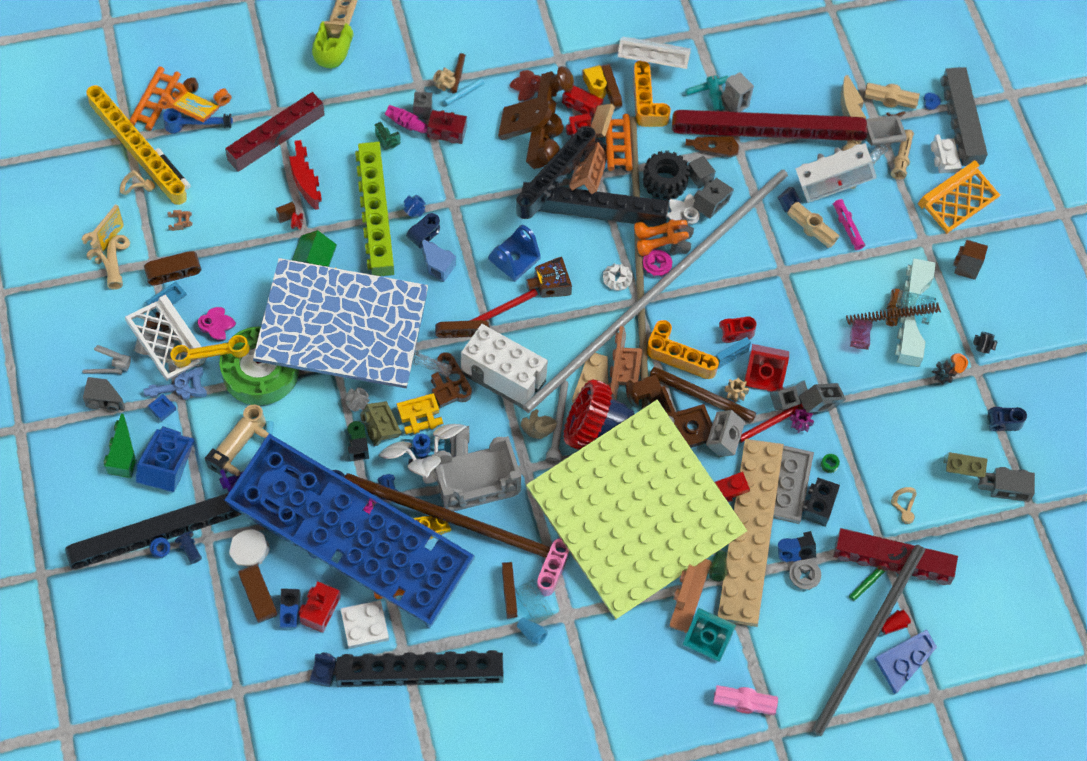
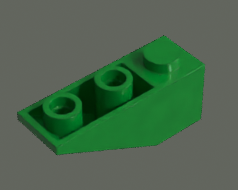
(121, 456)

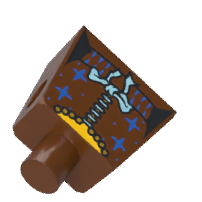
(551, 279)

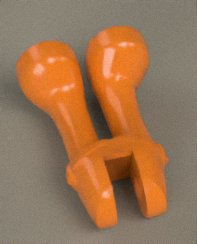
(644, 232)

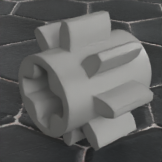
(357, 399)

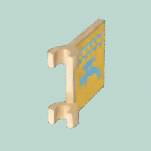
(100, 237)

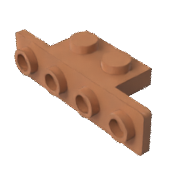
(626, 363)
(689, 595)

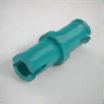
(715, 93)

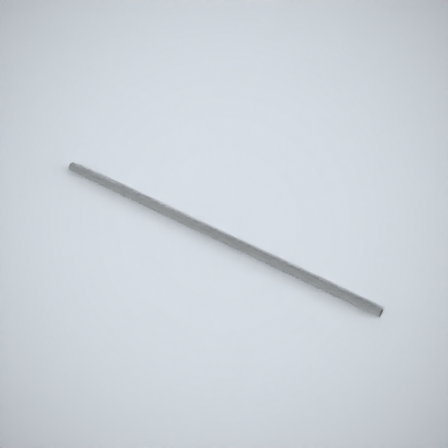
(653, 292)

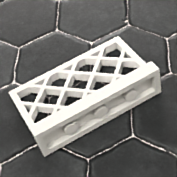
(654, 52)
(178, 328)

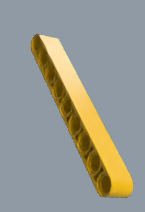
(129, 136)

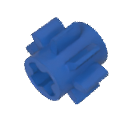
(414, 206)

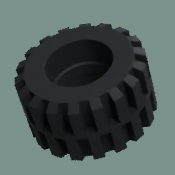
(666, 163)

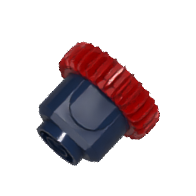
(593, 414)

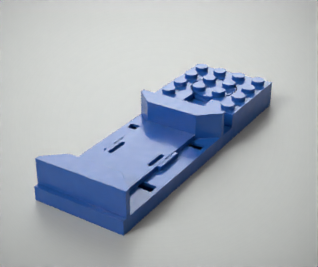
(326, 515)

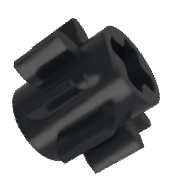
(985, 342)
(948, 370)

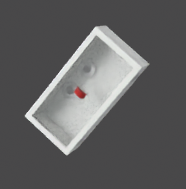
(836, 172)

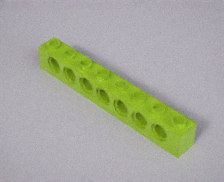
(372, 153)

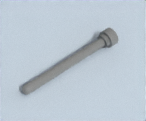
(554, 456)

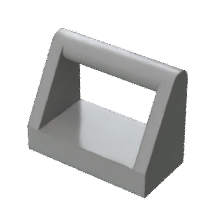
(880, 126)

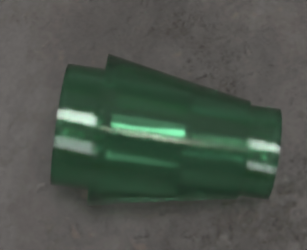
(718, 567)

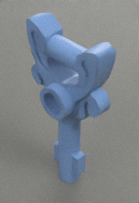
(181, 386)

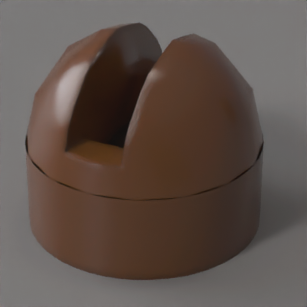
(191, 84)

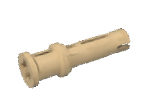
(902, 161)

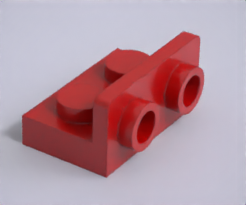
(581, 101)

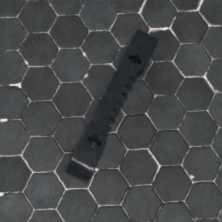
(540, 188)

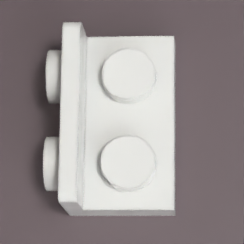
(945, 155)

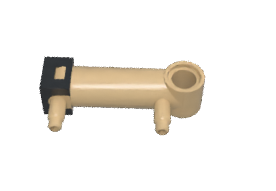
(236, 440)

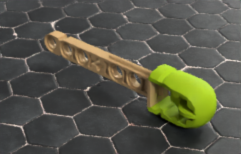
(333, 51)

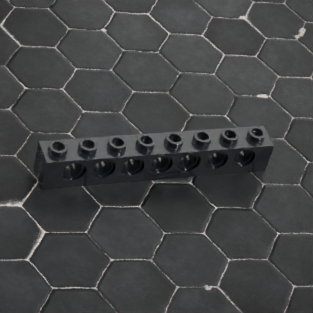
(410, 676)

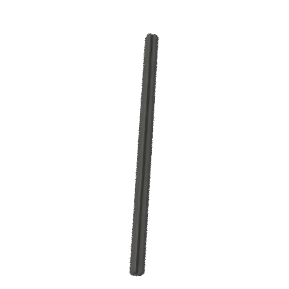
(868, 640)

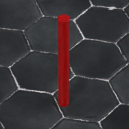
(506, 306)
(770, 422)

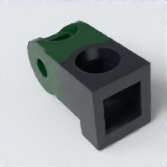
(357, 436)

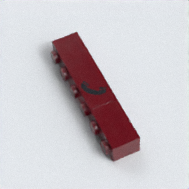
(275, 131)
(892, 556)

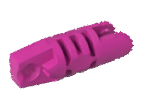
(406, 119)

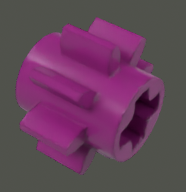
(801, 420)

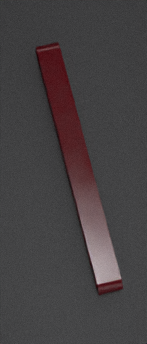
(769, 125)

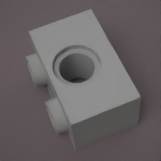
(725, 433)

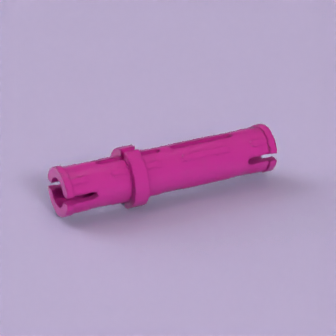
(840, 207)

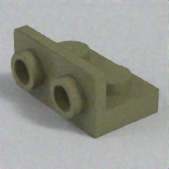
(379, 422)
(965, 464)

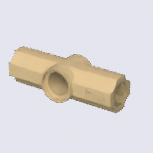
(891, 95)
(806, 218)

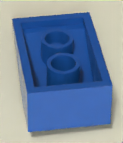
(161, 465)

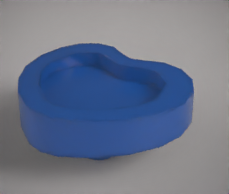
(932, 101)

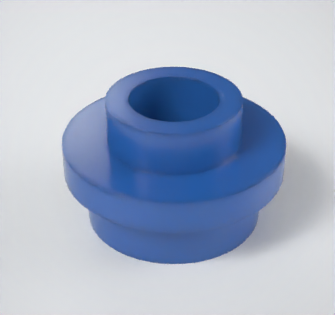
(165, 550)

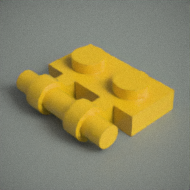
(418, 408)

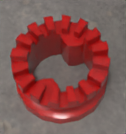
(296, 220)

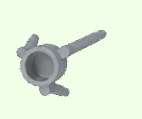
(120, 361)

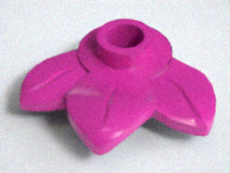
(218, 323)

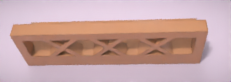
(590, 170)

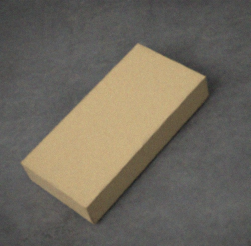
(602, 119)

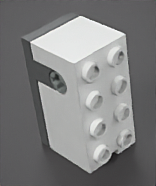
(503, 366)

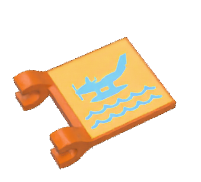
(188, 103)

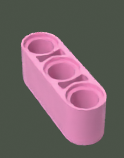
(549, 575)

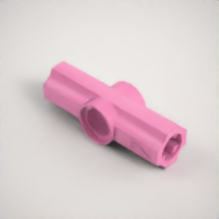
(745, 700)

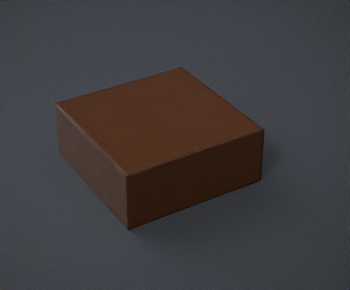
(285, 212)

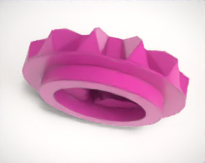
(660, 256)

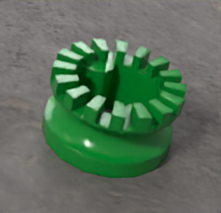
(826, 467)

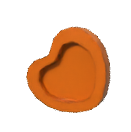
(960, 362)

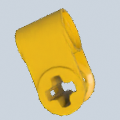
(595, 81)

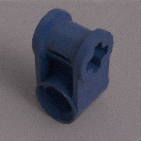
(425, 229)
(1003, 418)

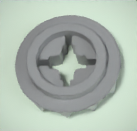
(805, 566)

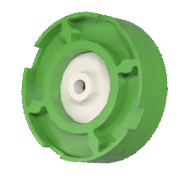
(255, 381)

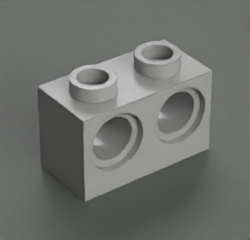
(737, 92)

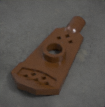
(720, 143)

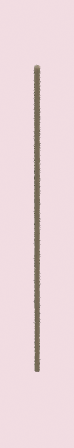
(639, 259)

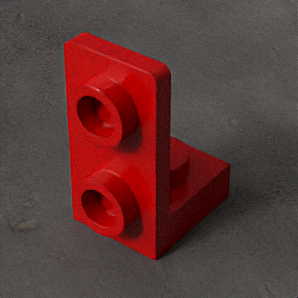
(577, 122)

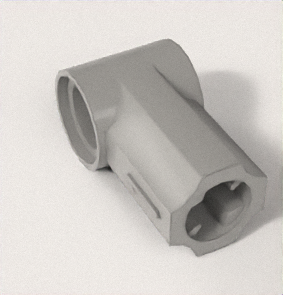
(159, 352)
(459, 443)

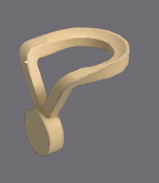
(147, 184)
(907, 516)

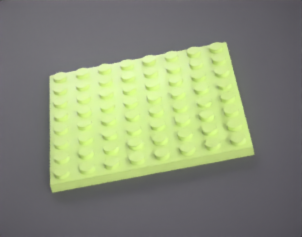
(636, 509)

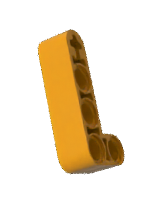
(646, 112)
(683, 353)

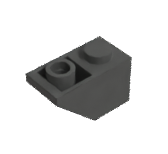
(101, 394)
(788, 395)

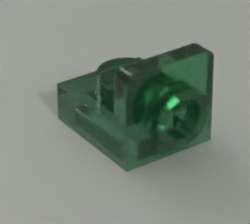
(385, 138)

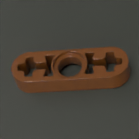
(611, 88)
(458, 329)
(462, 380)
(509, 590)

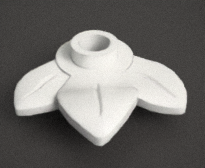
(683, 210)

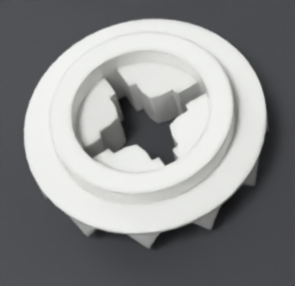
(623, 281)

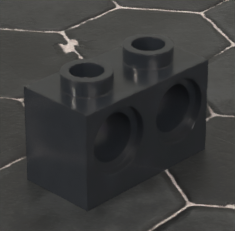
(823, 502)

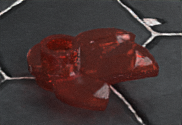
(525, 85)

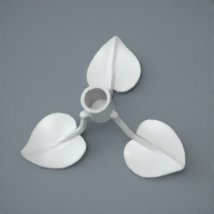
(424, 466)

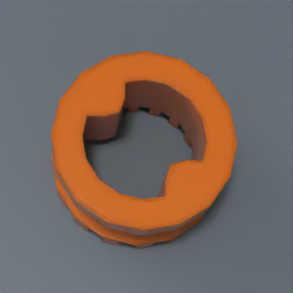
(222, 97)

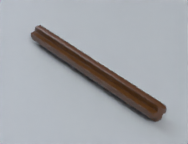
(703, 394)

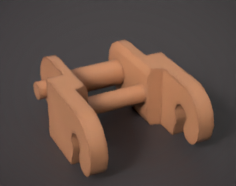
(181, 224)

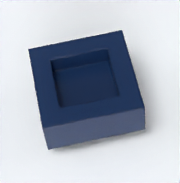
(788, 198)

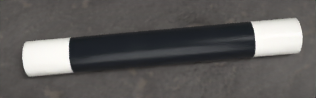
(173, 168)

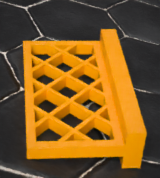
(947, 188)

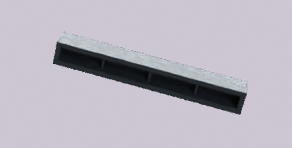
(606, 206)

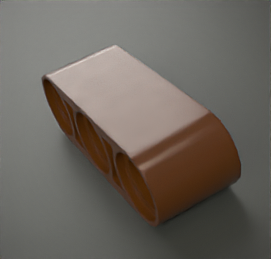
(172, 268)
(257, 593)

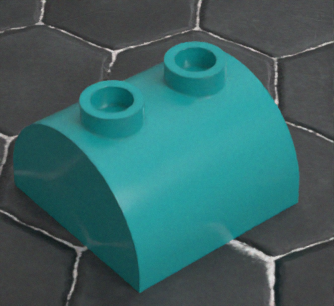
(709, 634)

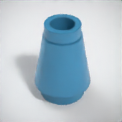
(533, 631)

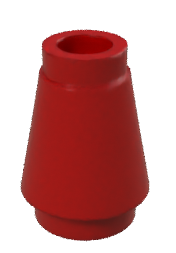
(895, 622)

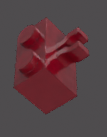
(447, 126)

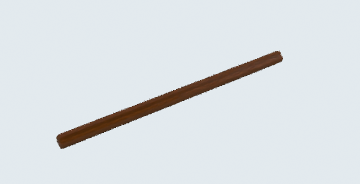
(450, 516)

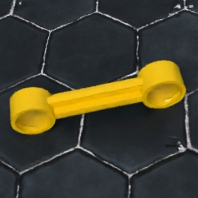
(210, 351)

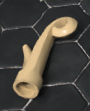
(114, 279)

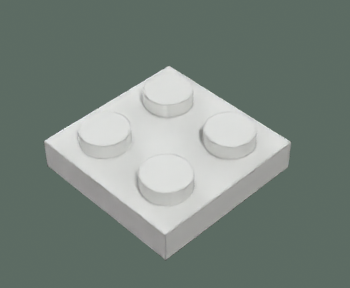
(364, 624)

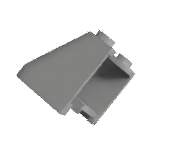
(478, 476)

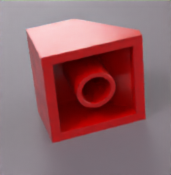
(766, 367)

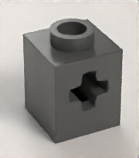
(422, 105)
(701, 171)

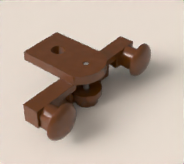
(538, 118)
(697, 415)

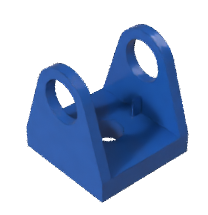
(519, 245)

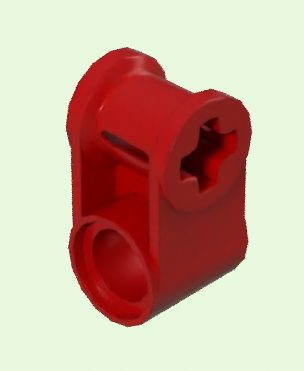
(735, 330)

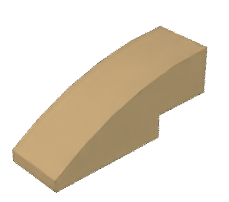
(851, 100)

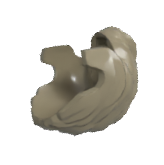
(537, 426)

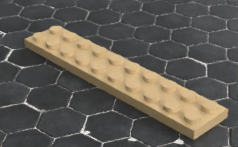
(749, 552)

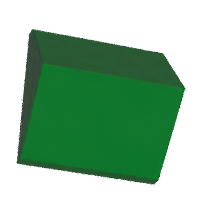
(315, 249)

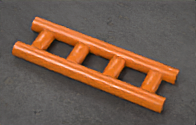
(151, 88)
(610, 148)

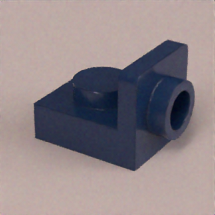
(323, 669)

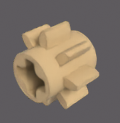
(444, 79)
(736, 389)

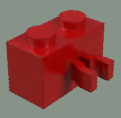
(319, 606)

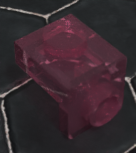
(860, 334)

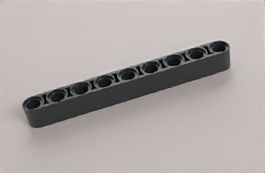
(144, 532)

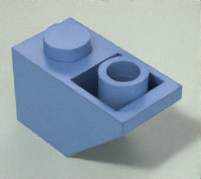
(438, 261)

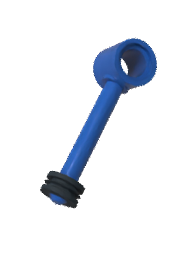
(174, 121)

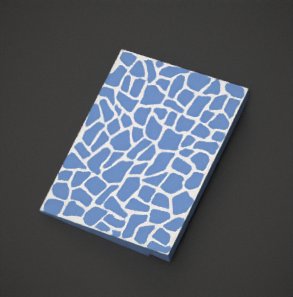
(341, 323)

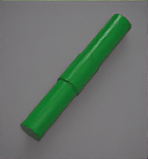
(869, 581)

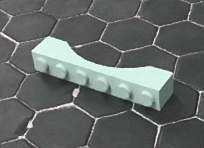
(912, 344)

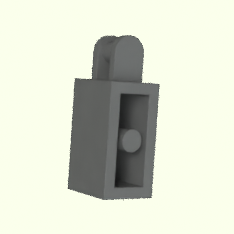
(1009, 484)

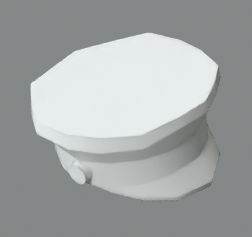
(249, 548)

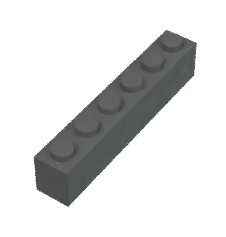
(963, 116)

